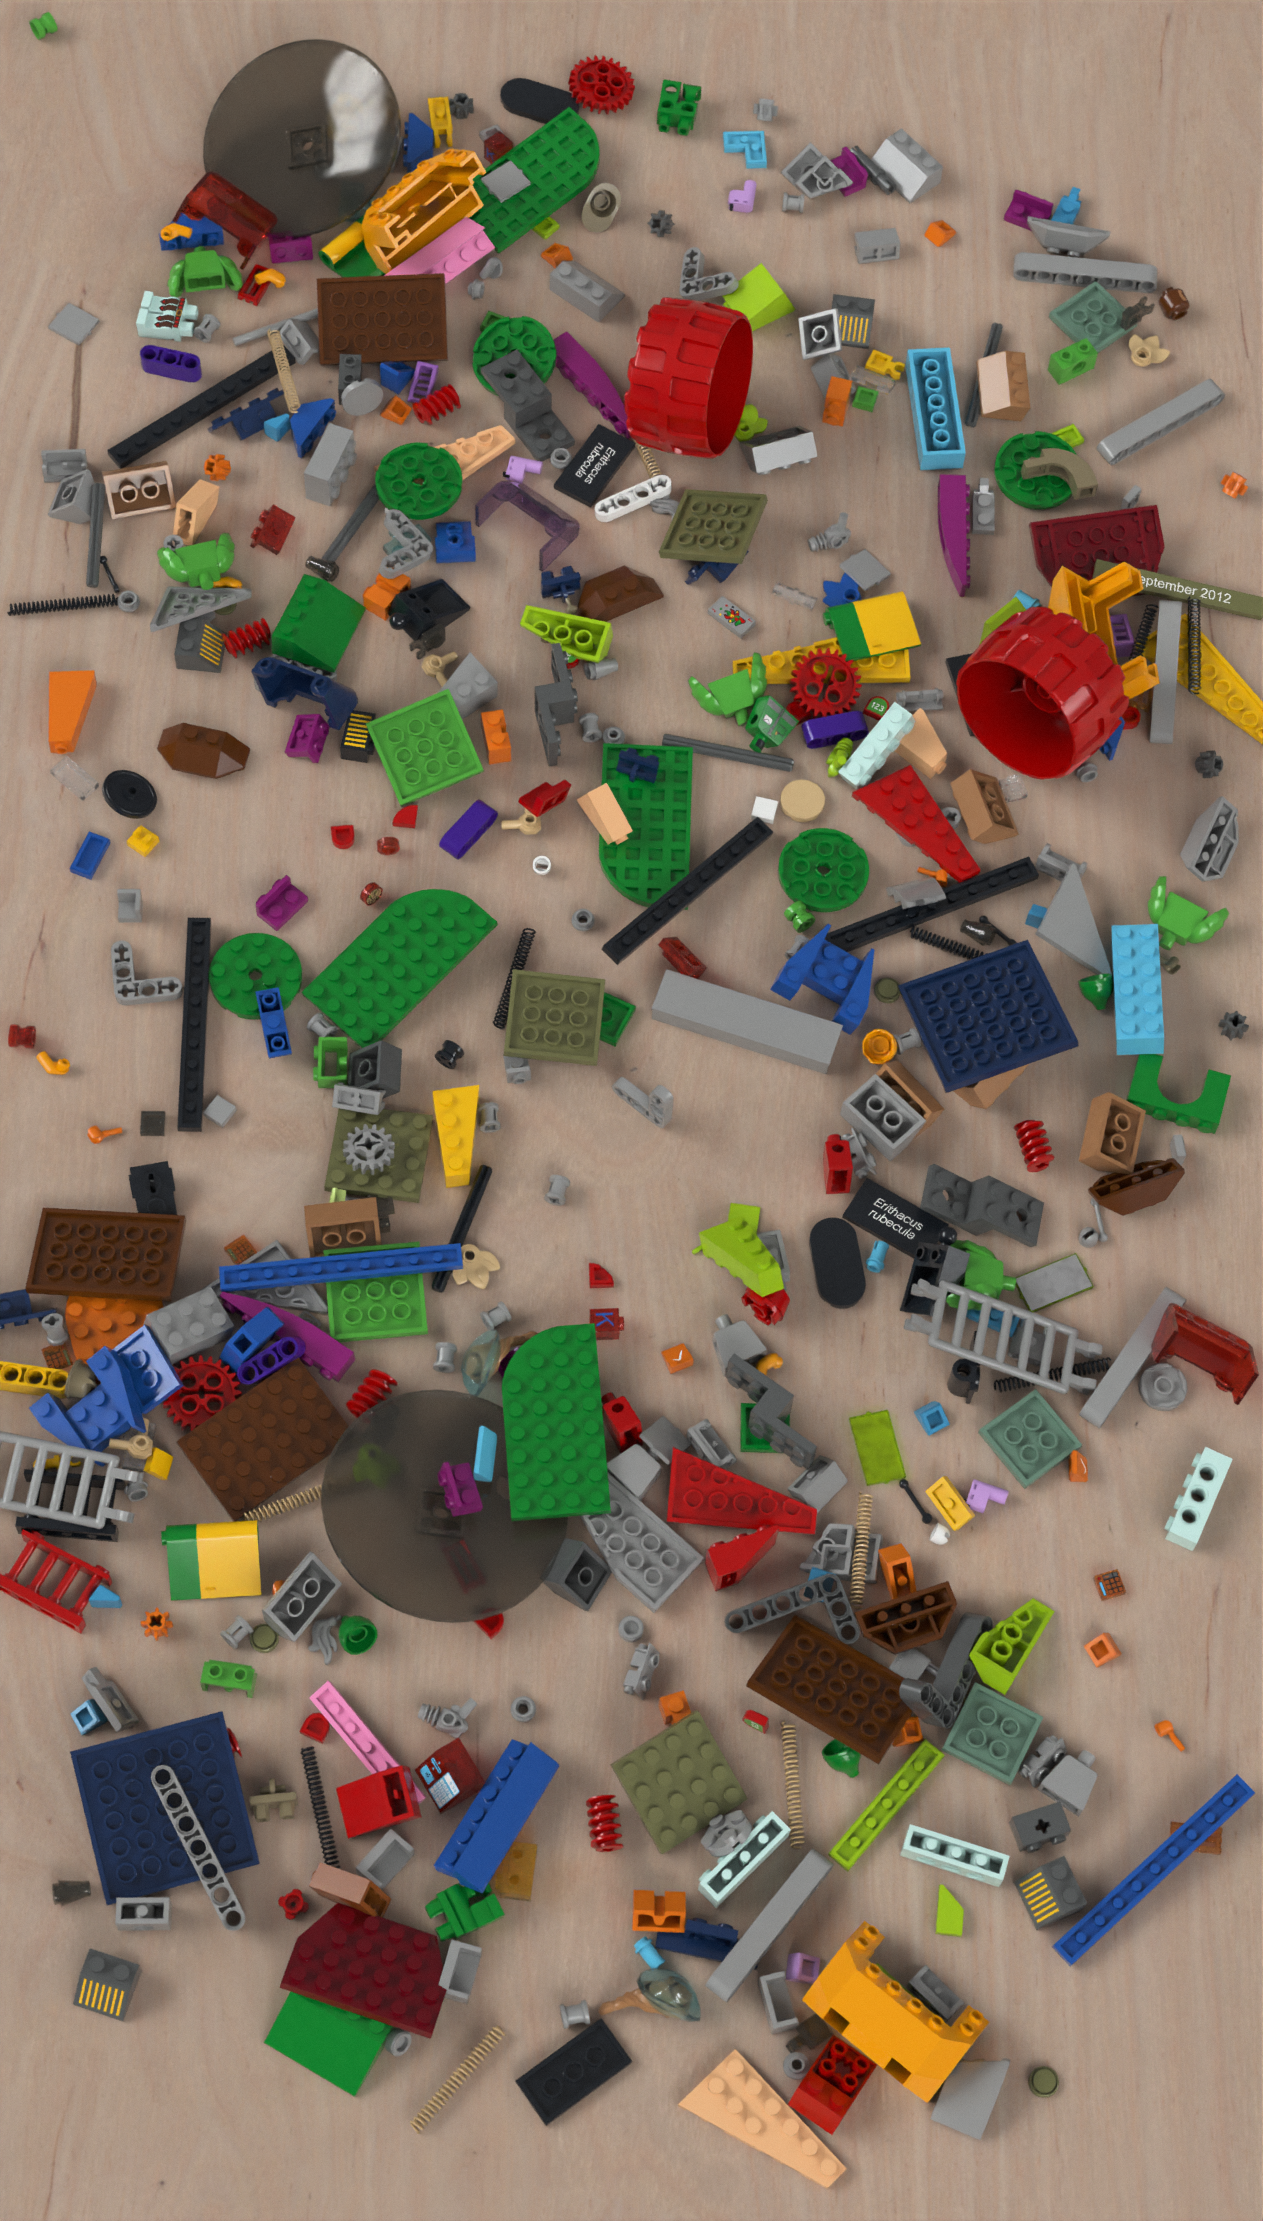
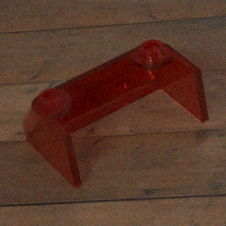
(232, 211)
(1208, 1348)

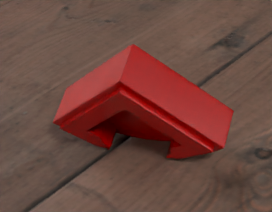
(406, 817)
(599, 1277)

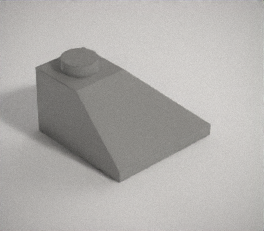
(820, 334)
(74, 498)

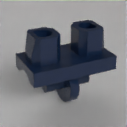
(560, 586)
(638, 766)

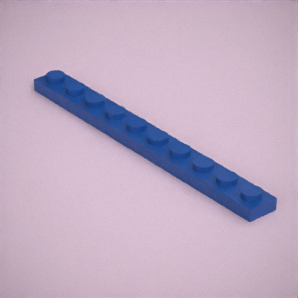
(340, 1267)
(1153, 1870)

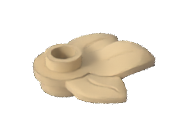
(1148, 350)
(476, 1269)

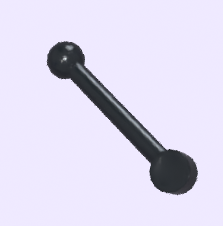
(103, 560)
(983, 919)
(927, 1518)

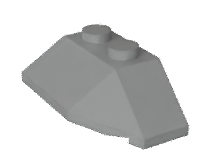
(1066, 237)
(1212, 841)

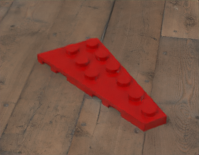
(916, 817)
(718, 1497)

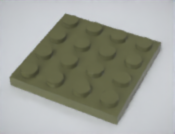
(713, 526)
(554, 1017)
(405, 1174)
(678, 1781)

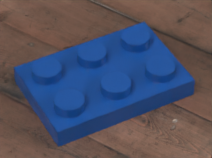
(149, 1368)

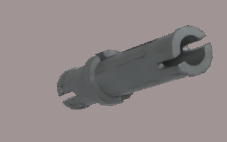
(877, 175)

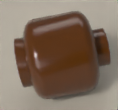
(1174, 303)

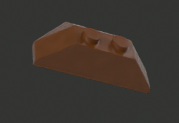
(617, 594)
(202, 751)
(1143, 1188)
(909, 1619)

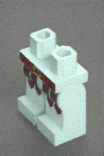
(165, 317)

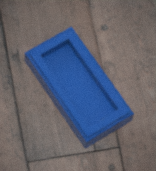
(90, 855)

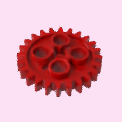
(601, 84)
(807, 677)
(200, 1373)

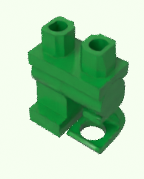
(675, 113)
(459, 1914)

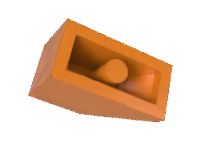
(897, 1570)

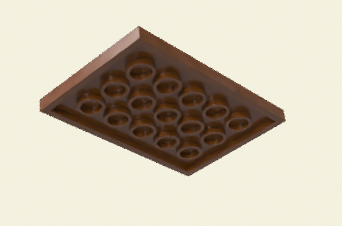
(382, 318)
(106, 1254)
(264, 1439)
(833, 1688)

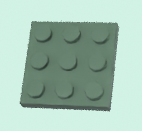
(1091, 316)
(1030, 1438)
(992, 1733)

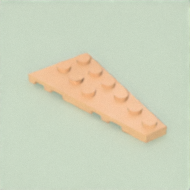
(477, 450)
(752, 2112)

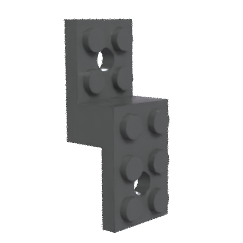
(527, 405)
(555, 704)
(982, 1205)
(769, 1413)

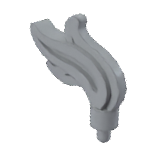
(664, 506)
(322, 1637)

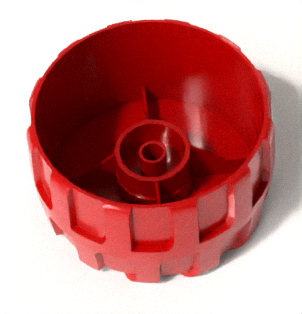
(689, 378)
(1042, 693)

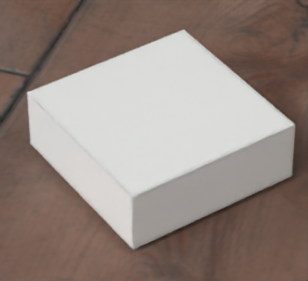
(764, 809)

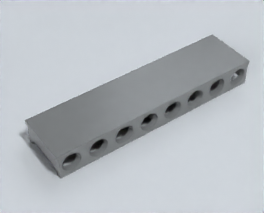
(746, 1021)

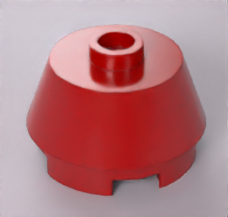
(767, 1308)

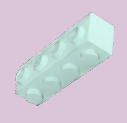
(877, 746)
(745, 1858)

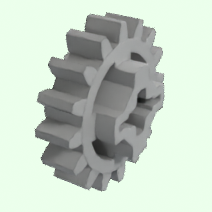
(372, 1139)

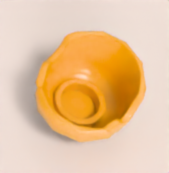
(879, 1046)

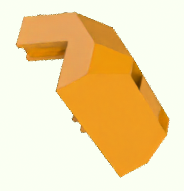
(397, 223)
(1091, 603)
(889, 2021)

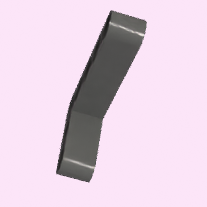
(796, 1603)
(940, 1702)

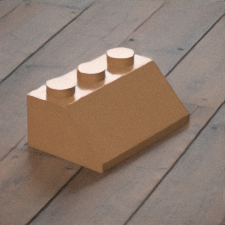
(1003, 386)
(139, 489)
(983, 807)
(910, 1090)
(986, 1091)
(1112, 1134)
(342, 1225)

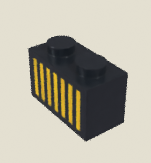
(356, 740)

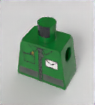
(769, 723)

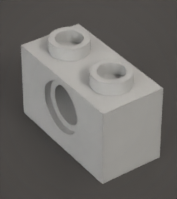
(143, 1913)

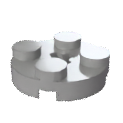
(726, 1832)

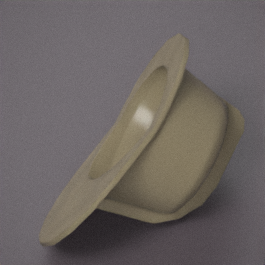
(601, 207)
(80, 1380)

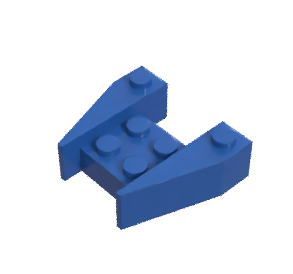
(831, 974)
(99, 1415)

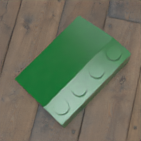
(317, 624)
(328, 2040)

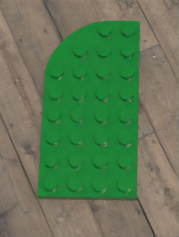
(557, 162)
(660, 820)
(398, 962)
(555, 1426)

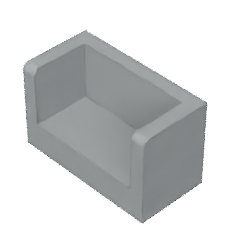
(385, 1859)
(460, 1970)
(777, 2002)

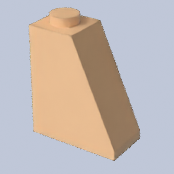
(195, 510)
(923, 747)
(605, 814)

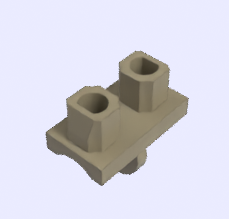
(284, 1801)

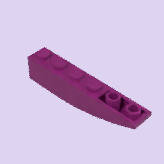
(590, 380)
(953, 528)
(321, 1349)

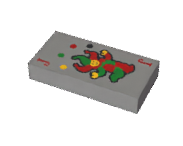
(731, 617)

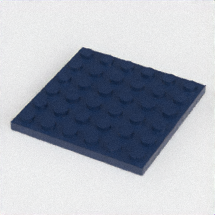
(987, 1016)
(128, 1824)

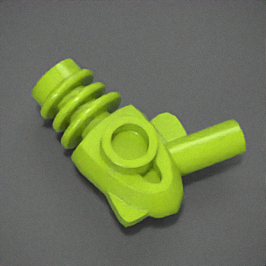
(839, 756)

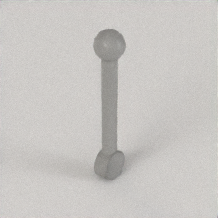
(1103, 1236)

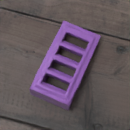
(426, 368)
(1122, 647)

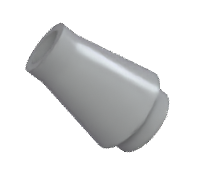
(597, 670)

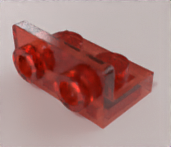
(273, 529)
(681, 957)

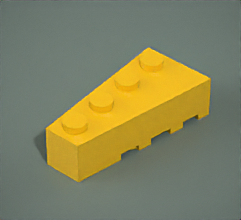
(456, 1126)

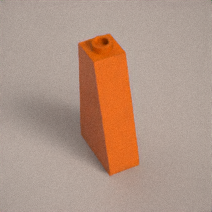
(68, 706)

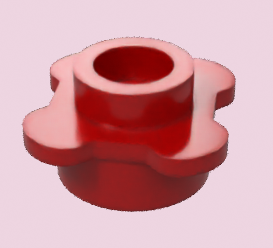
(294, 1896)

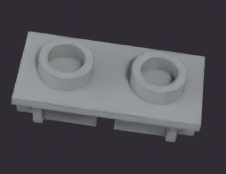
(923, 699)
(864, 1161)
(646, 1660)
(1051, 1752)

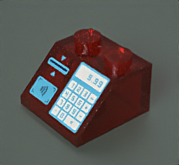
(450, 1776)

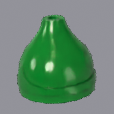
(1097, 989)
(357, 1634)
(841, 1758)

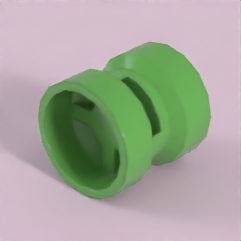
(43, 25)
(799, 916)

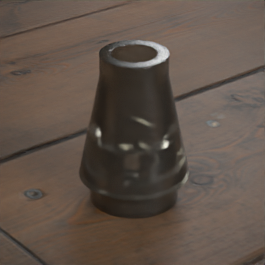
(323, 568)
(979, 932)
(70, 1891)

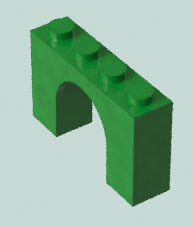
(1201, 1114)

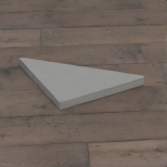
(190, 602)
(1071, 925)
(290, 1297)

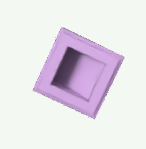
(802, 1968)

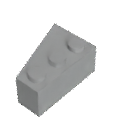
(471, 686)

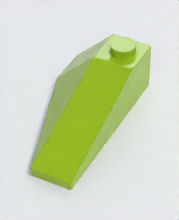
(578, 635)
(1006, 1647)

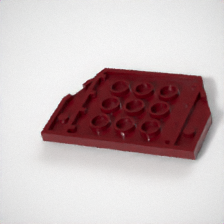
(1110, 536)
(369, 1969)

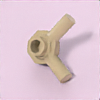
(435, 666)
(526, 824)
(138, 1446)

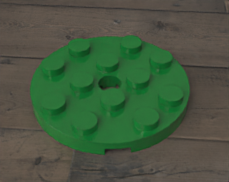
(513, 334)
(418, 460)
(1035, 492)
(826, 848)
(250, 953)

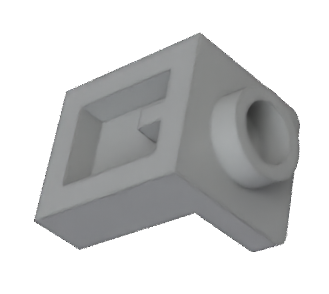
(517, 1069)

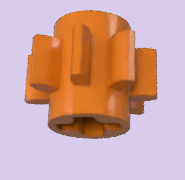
(217, 467)
(1234, 485)
(155, 1630)

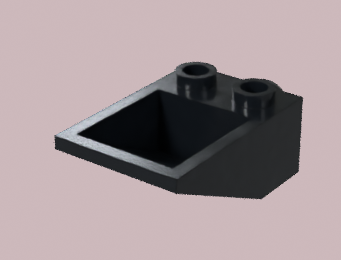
(426, 607)
(933, 1265)

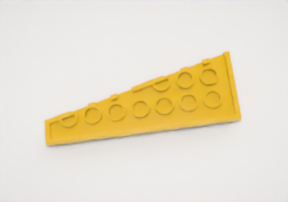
(878, 669)
(1220, 683)

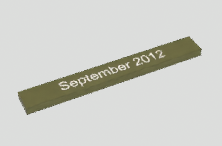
(1181, 589)

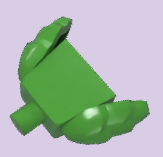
(202, 272)
(198, 563)
(733, 693)
(1181, 919)
(982, 1274)

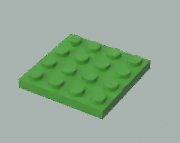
(424, 747)
(376, 1305)

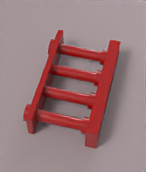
(52, 1606)

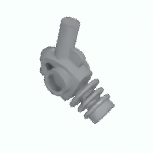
(833, 536)
(449, 1720)

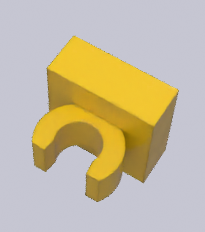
(142, 841)

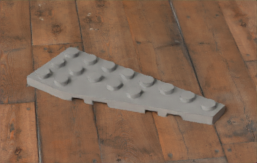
(641, 1548)

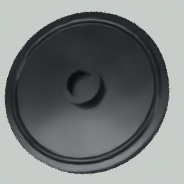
(129, 794)

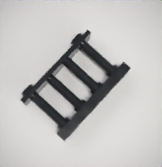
(62, 1529)

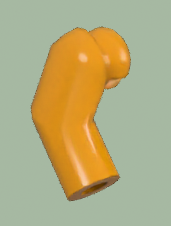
(174, 230)
(271, 275)
(227, 582)
(53, 1067)
(769, 1361)

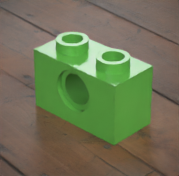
(1072, 361)

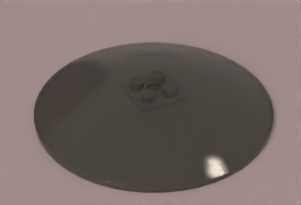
(296, 97)
(384, 1523)

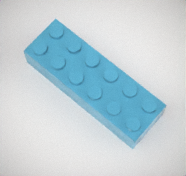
(935, 408)
(1137, 989)

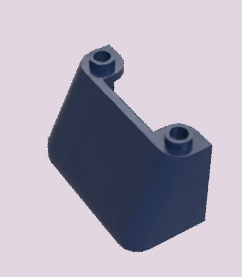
(284, 681)

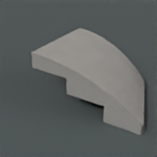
(814, 173)
(917, 892)
(835, 1553)
(970, 2095)

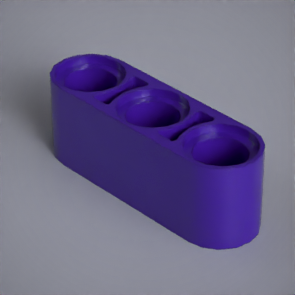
(171, 363)
(831, 729)
(468, 829)
(260, 1361)

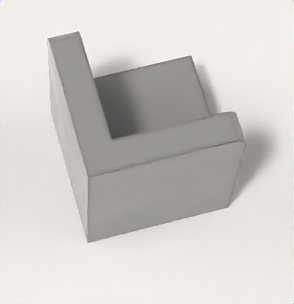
(130, 905)

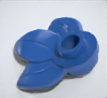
(838, 593)

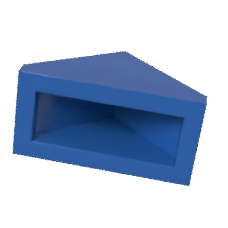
(395, 375)

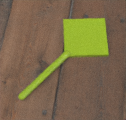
(750, 1214)

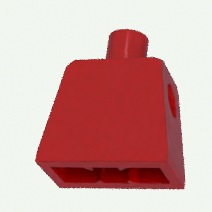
(837, 1158)
(621, 1421)

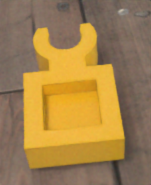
(883, 364)

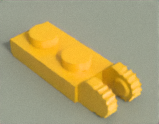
(440, 119)

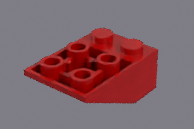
(733, 1560)
(378, 1801)
(832, 2084)

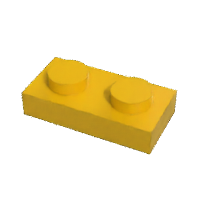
(950, 1503)

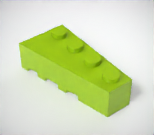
(743, 1254)

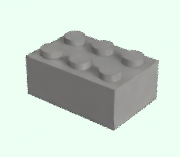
(330, 464)
(190, 1325)

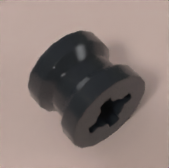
(449, 1054)

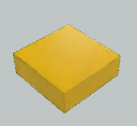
(158, 1464)

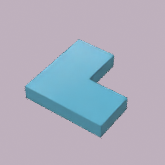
(749, 142)

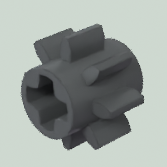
(461, 106)
(661, 223)
(1209, 764)
(1233, 1019)

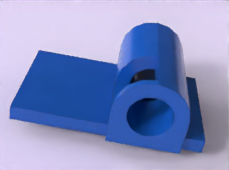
(454, 542)

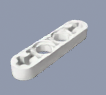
(631, 495)

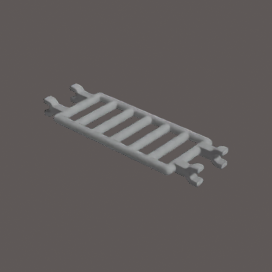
(932, 1329)
(67, 1452)

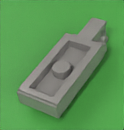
(983, 509)
(774, 1243)
(110, 1700)

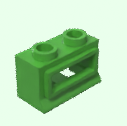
(331, 1045)
(229, 1676)

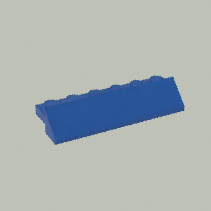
(497, 1815)

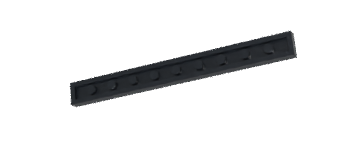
(196, 409)
(687, 891)
(957, 897)
(194, 1025)

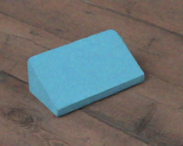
(485, 1455)

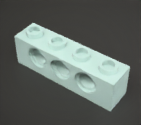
(1216, 1467)
(954, 1855)

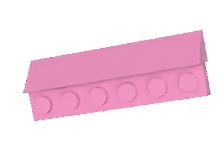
(449, 253)

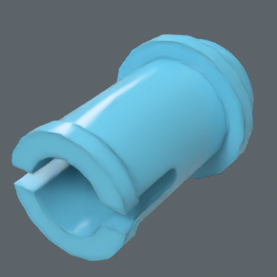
(1026, 600)
(877, 1257)
(649, 1953)

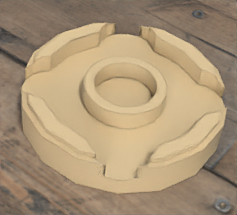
(802, 800)

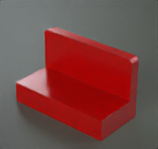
(545, 797)

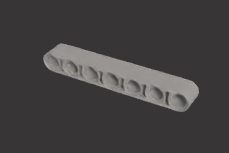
(1084, 272)
(1160, 421)
(1167, 664)
(1128, 1362)
(201, 1860)
(769, 1925)

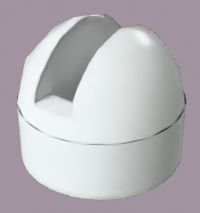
(541, 861)
(939, 1534)

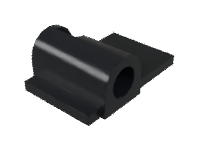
(153, 1188)
(964, 1377)

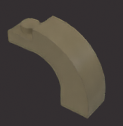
(1067, 467)

